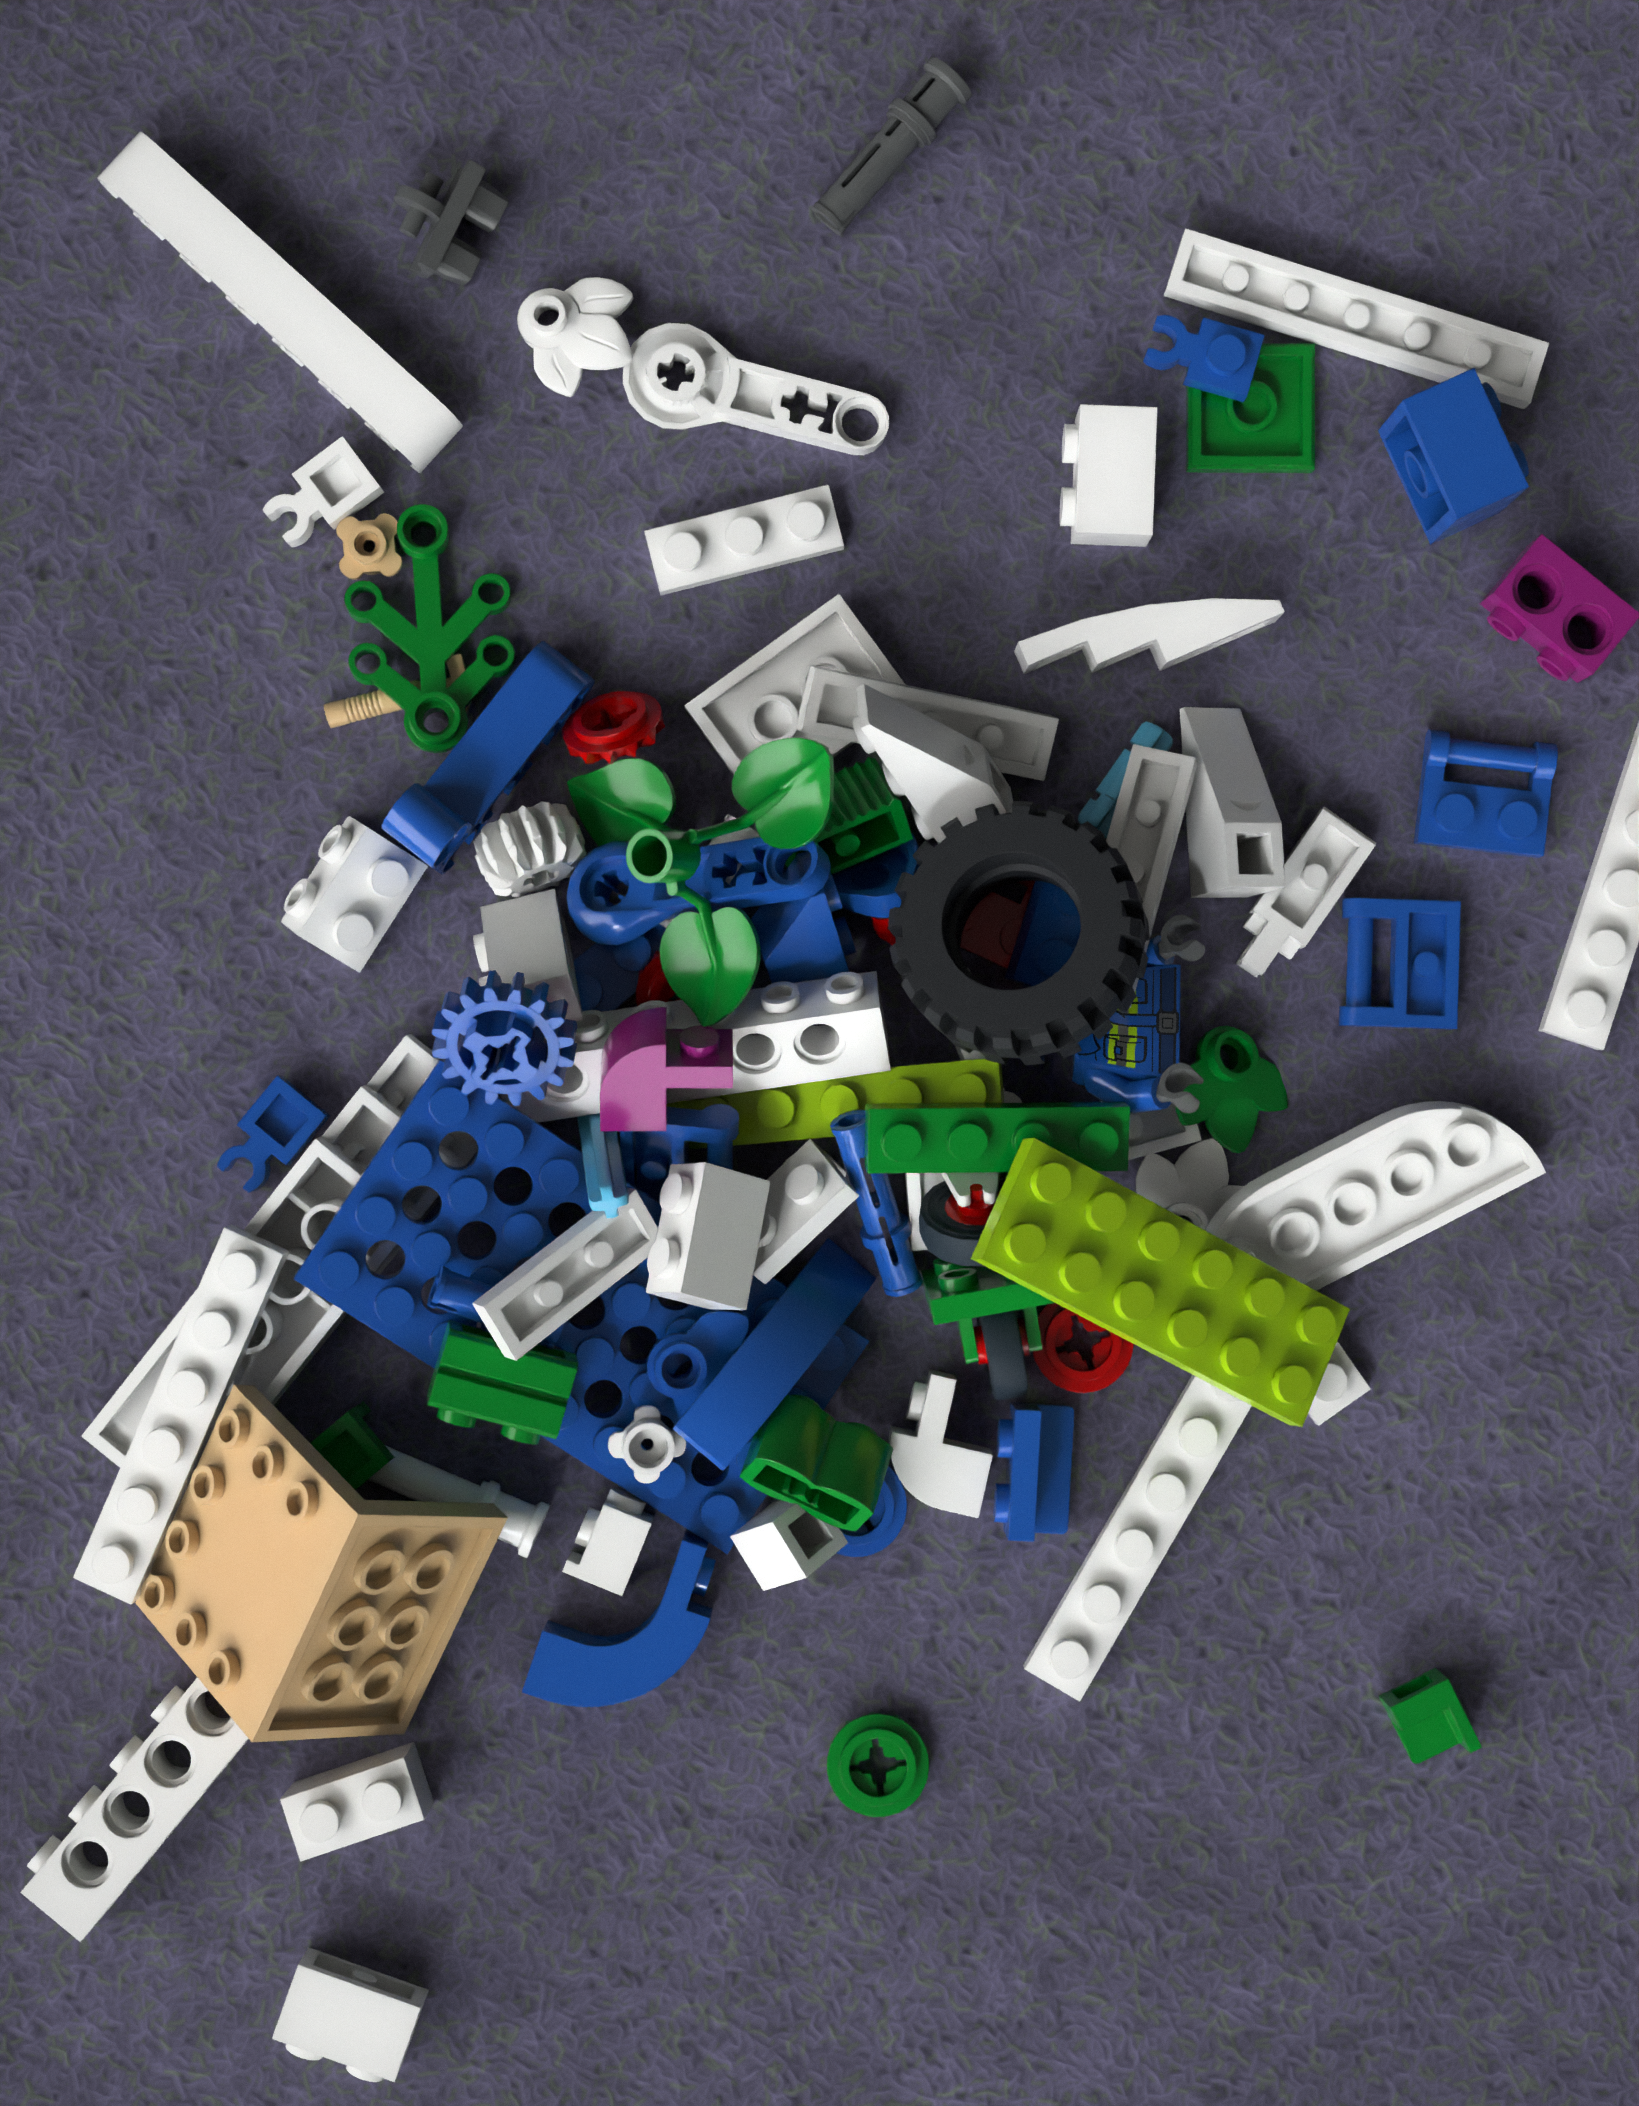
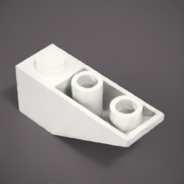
(929, 763)
(1230, 809)

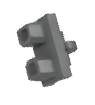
(466, 198)

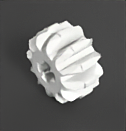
(529, 849)

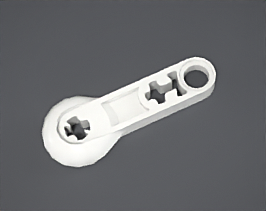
(737, 392)

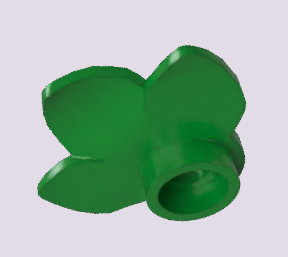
(1235, 1093)

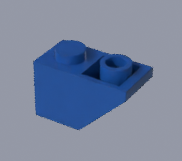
(800, 935)

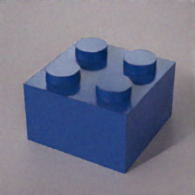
(1454, 455)

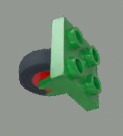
(1000, 1337)

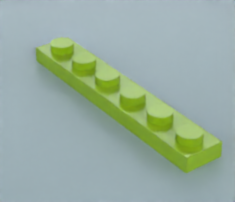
(809, 1108)

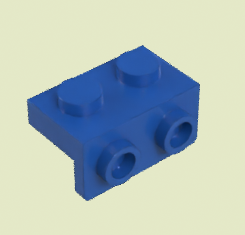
(1038, 1470)

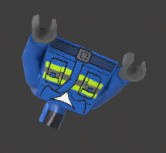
(1142, 1051)

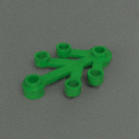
(431, 642)

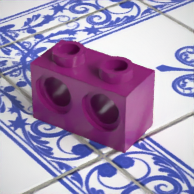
(1567, 595)

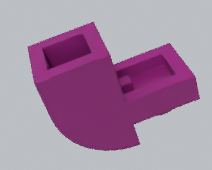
(647, 1058)

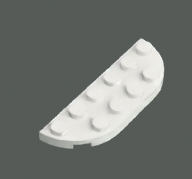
(1375, 1189)

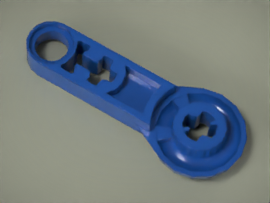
(651, 904)

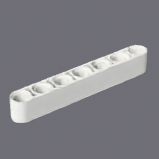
(280, 301)

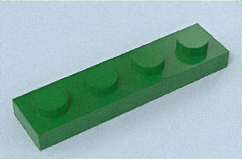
(989, 1135)

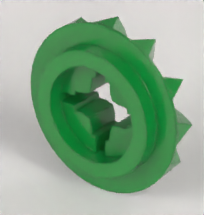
(902, 1782)

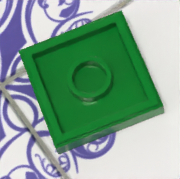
(1265, 432)

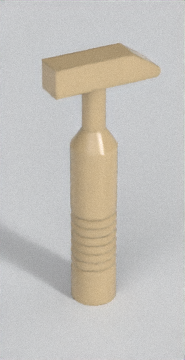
(377, 703)

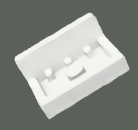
(352, 893)
(800, 1204)

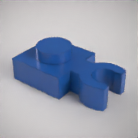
(1216, 358)
(279, 1126)

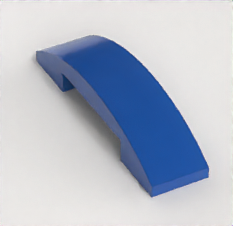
(775, 1355)

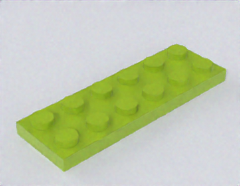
(1160, 1282)

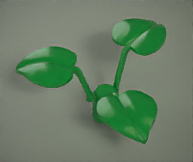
(707, 953)

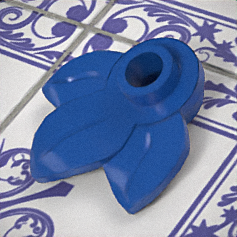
(707, 1344)

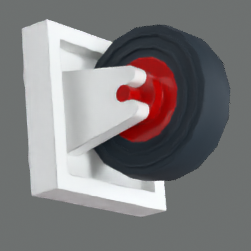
(950, 1212)

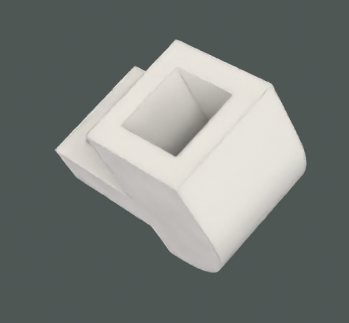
(935, 1468)

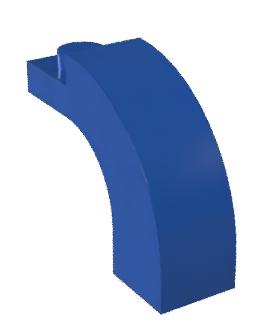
(613, 1669)

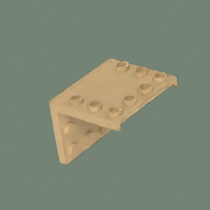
(300, 1592)

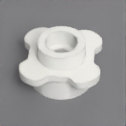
(646, 1463)

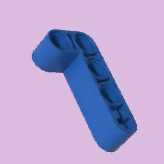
(488, 758)

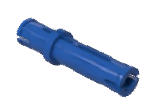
(895, 1264)

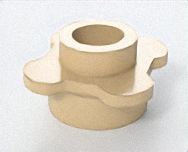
(382, 559)

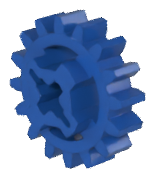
(502, 1040)

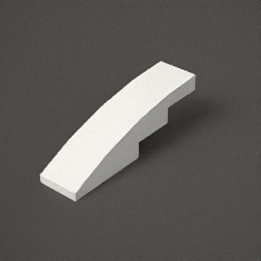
(1169, 629)

